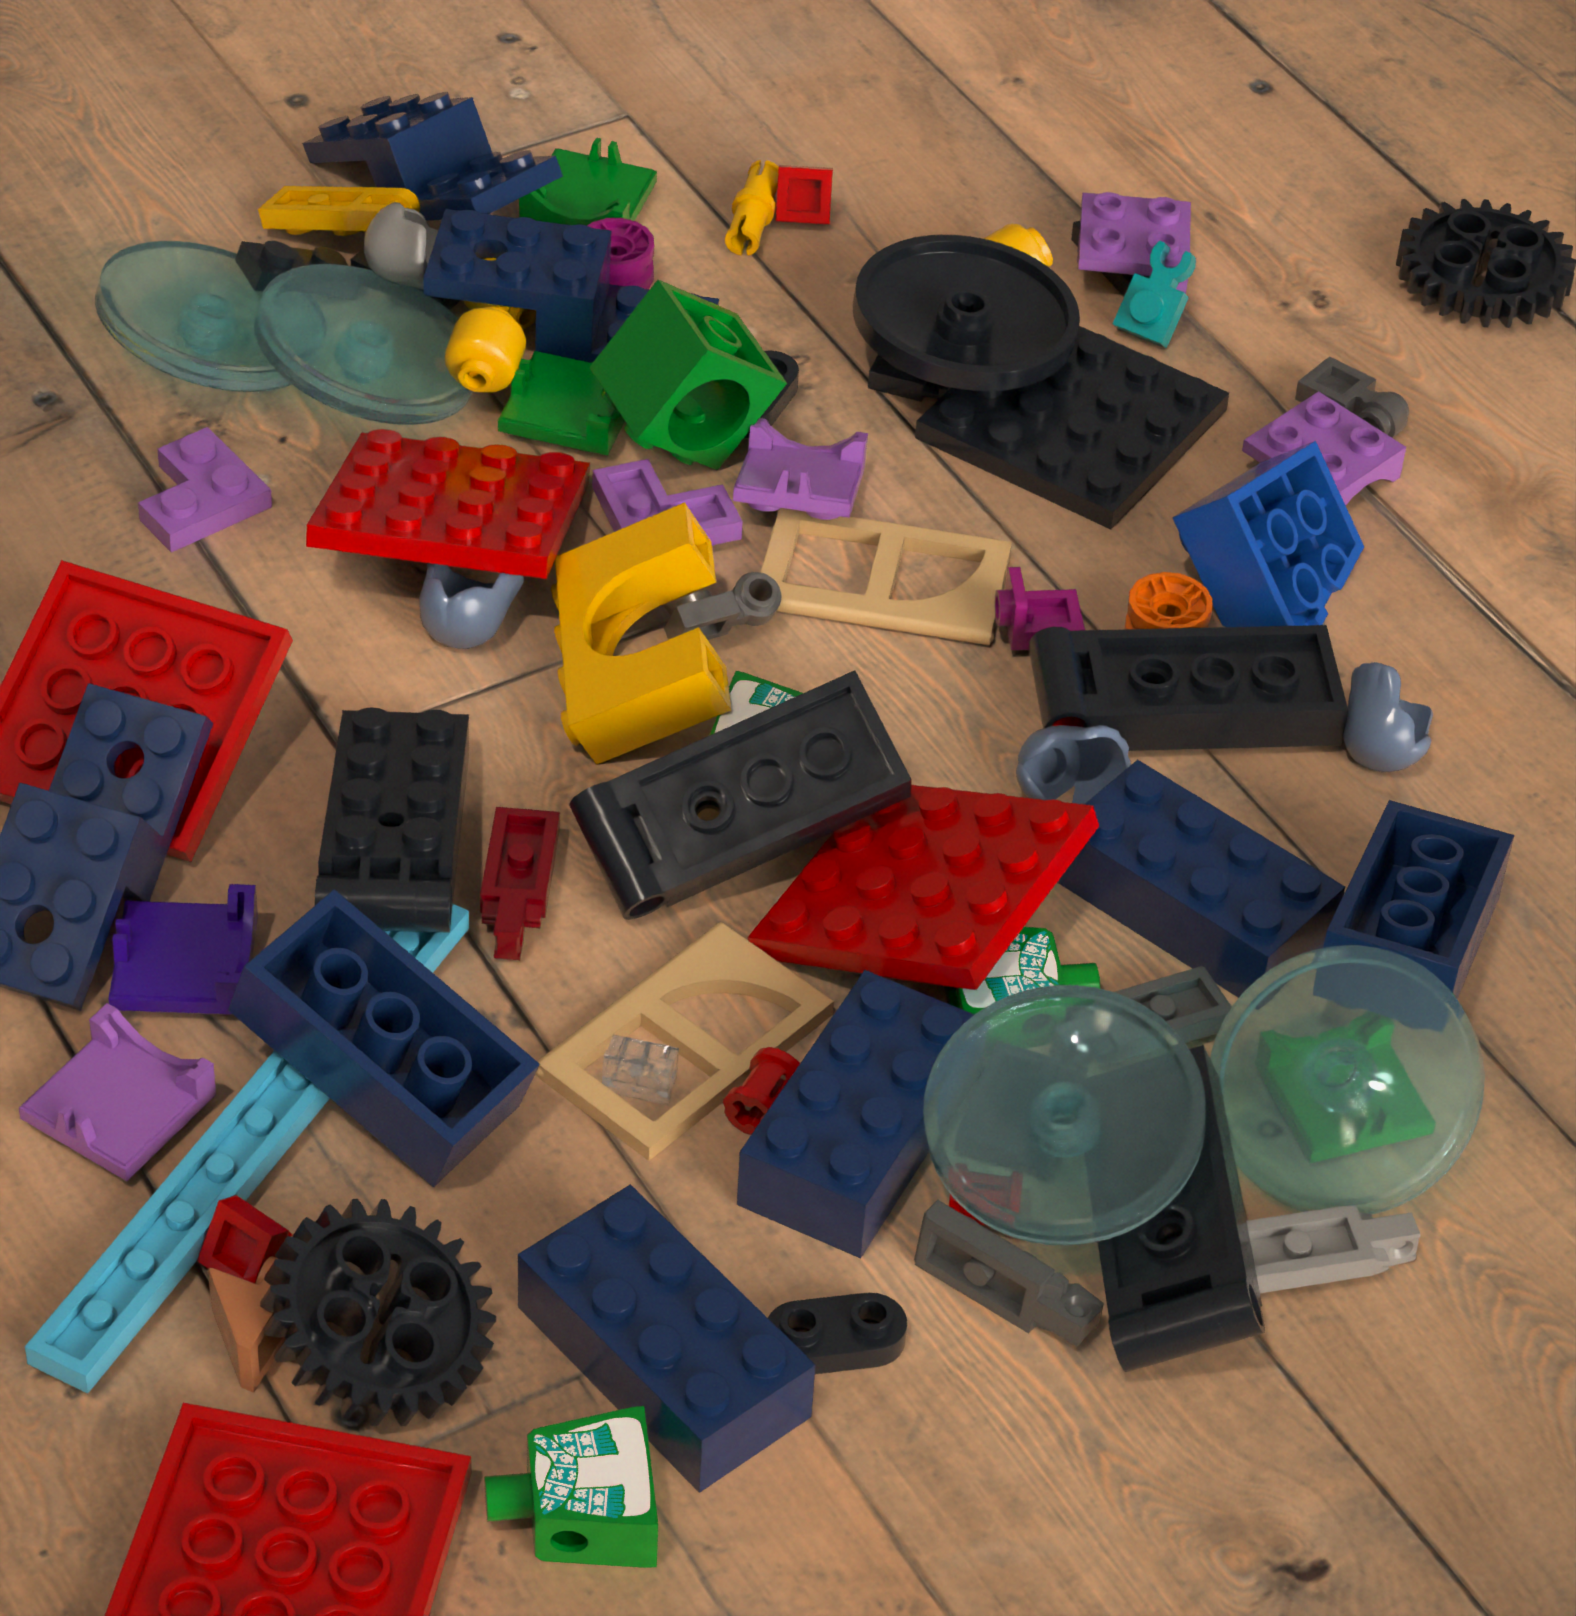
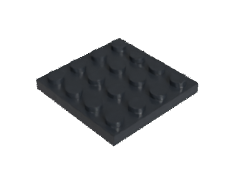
(1087, 433)

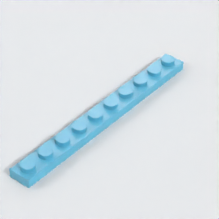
(170, 1228)

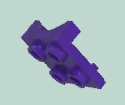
(183, 953)

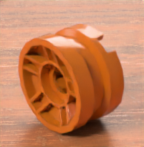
(1168, 602)

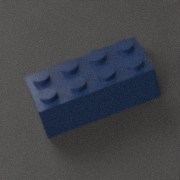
(1199, 881)
(1424, 890)
(383, 1037)
(850, 1117)
(667, 1335)

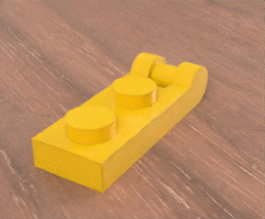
(330, 208)

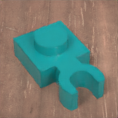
(1153, 303)

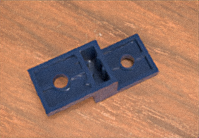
(433, 151)
(539, 268)
(92, 838)

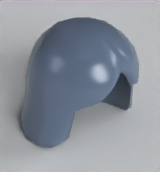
(464, 610)
(1379, 725)
(1071, 756)

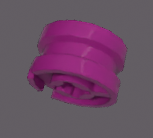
(630, 252)

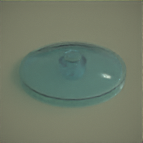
(186, 314)
(360, 344)
(1348, 1079)
(1065, 1115)

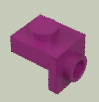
(1031, 611)

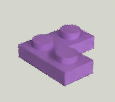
(210, 491)
(634, 493)

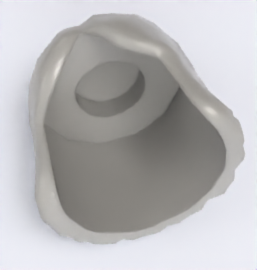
(399, 245)

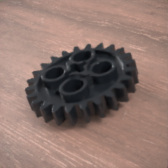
(1524, 274)
(318, 1287)

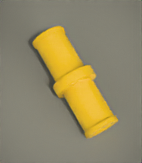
(753, 208)

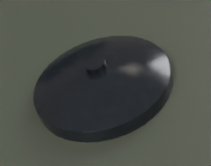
(965, 312)

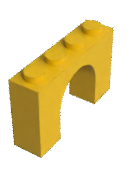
(603, 591)

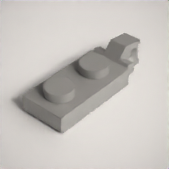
(1328, 1246)

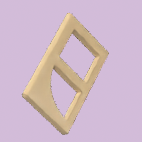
(958, 615)
(711, 964)

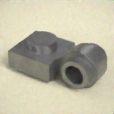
(1357, 394)
(720, 612)

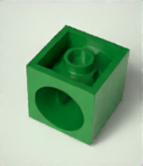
(686, 376)

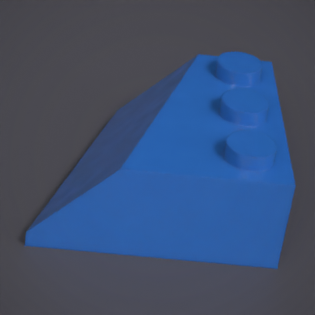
(1273, 542)

